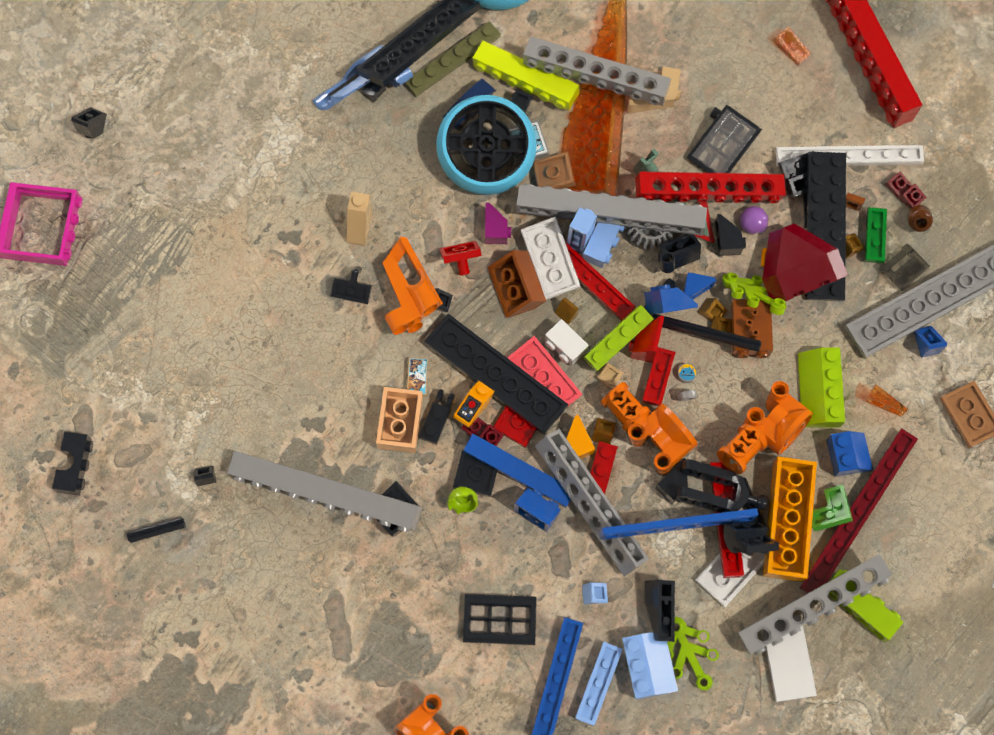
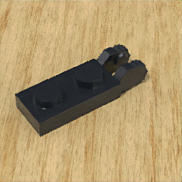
(436, 419)

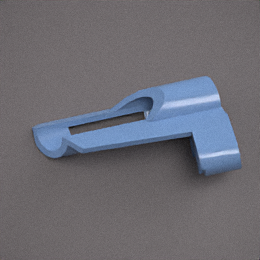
(325, 101)

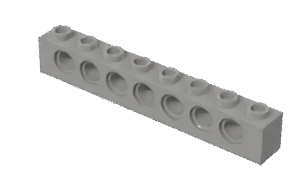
(591, 63)
(589, 500)
(880, 577)

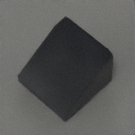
(373, 91)
(445, 298)

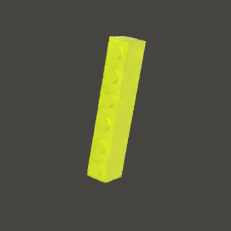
(533, 81)

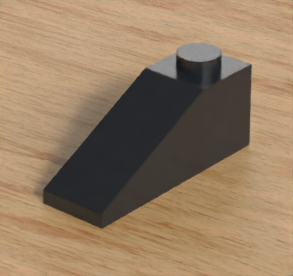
(660, 606)

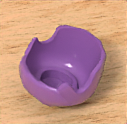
(753, 220)

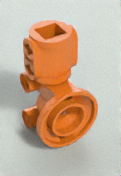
(660, 426)
(776, 431)
(421, 722)

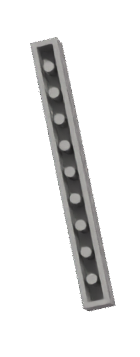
(612, 209)
(324, 490)

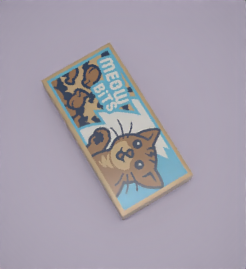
(417, 374)

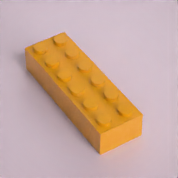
(790, 518)

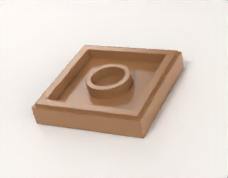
(554, 171)

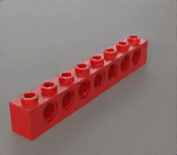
(772, 182)

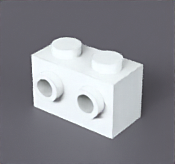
(566, 343)

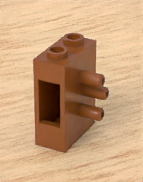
(754, 324)

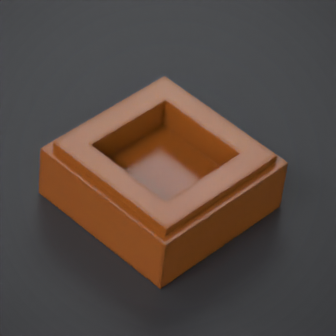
(854, 202)

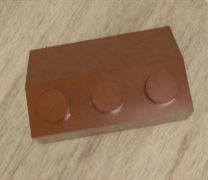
(516, 283)

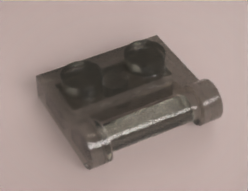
(907, 272)

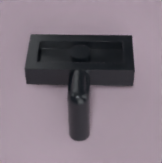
(352, 289)

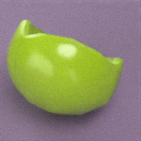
(462, 500)

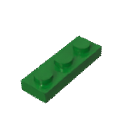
(875, 235)

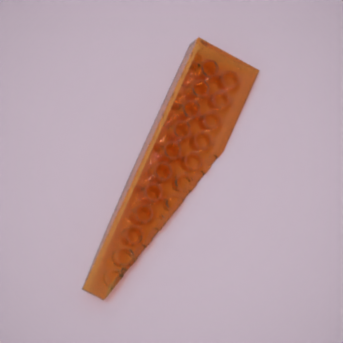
(598, 114)

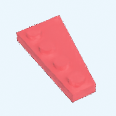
(541, 366)

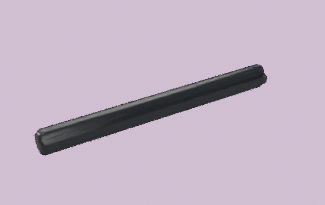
(710, 333)

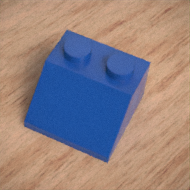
(666, 299)
(849, 453)
(537, 509)

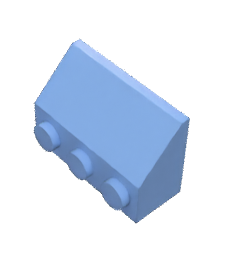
(649, 666)

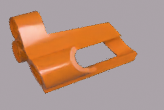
(415, 300)

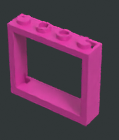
(10, 213)

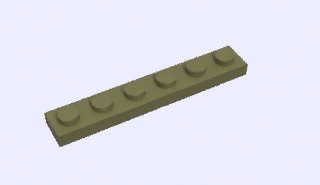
(451, 59)

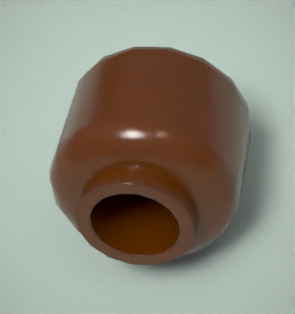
(920, 218)

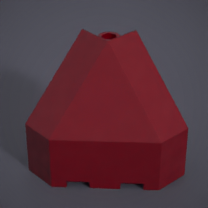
(799, 263)

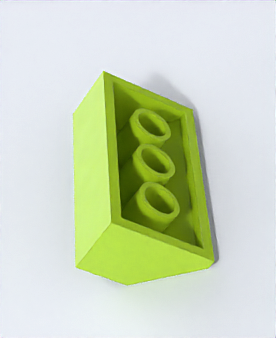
(822, 386)

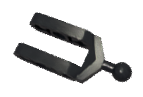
(719, 476)

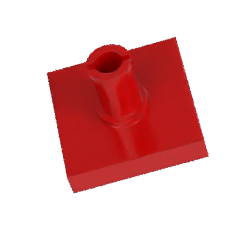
(460, 253)

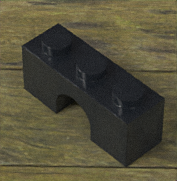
(72, 480)

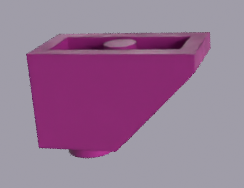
(495, 226)

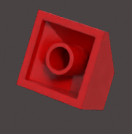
(646, 341)

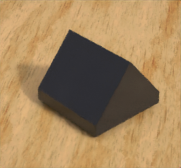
(204, 475)

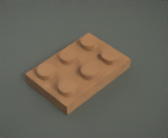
(970, 413)

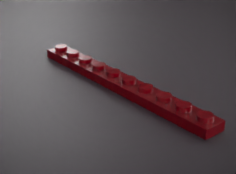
(860, 511)

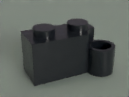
(678, 252)

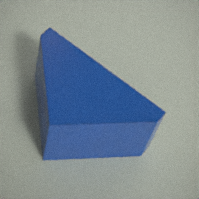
(697, 284)
(929, 341)

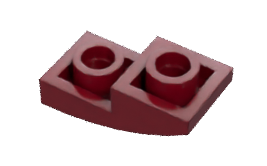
(905, 191)
(483, 431)

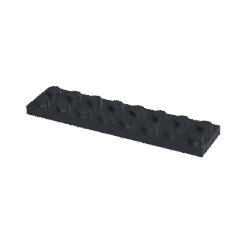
(416, 40)
(827, 212)
(485, 364)

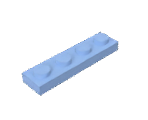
(598, 684)

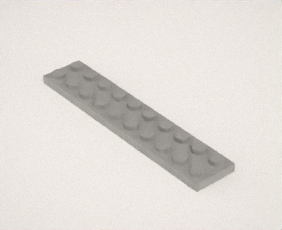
(923, 304)

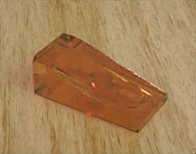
(791, 45)
(885, 401)

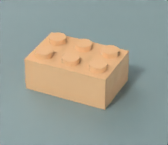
(399, 420)

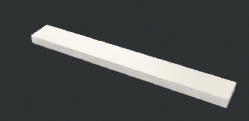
(862, 154)

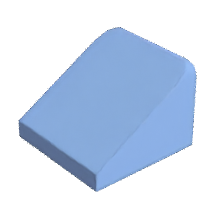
(594, 593)

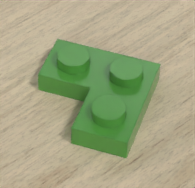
(835, 513)

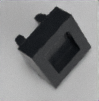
(522, 99)

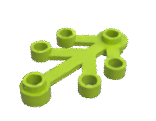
(752, 293)
(688, 650)

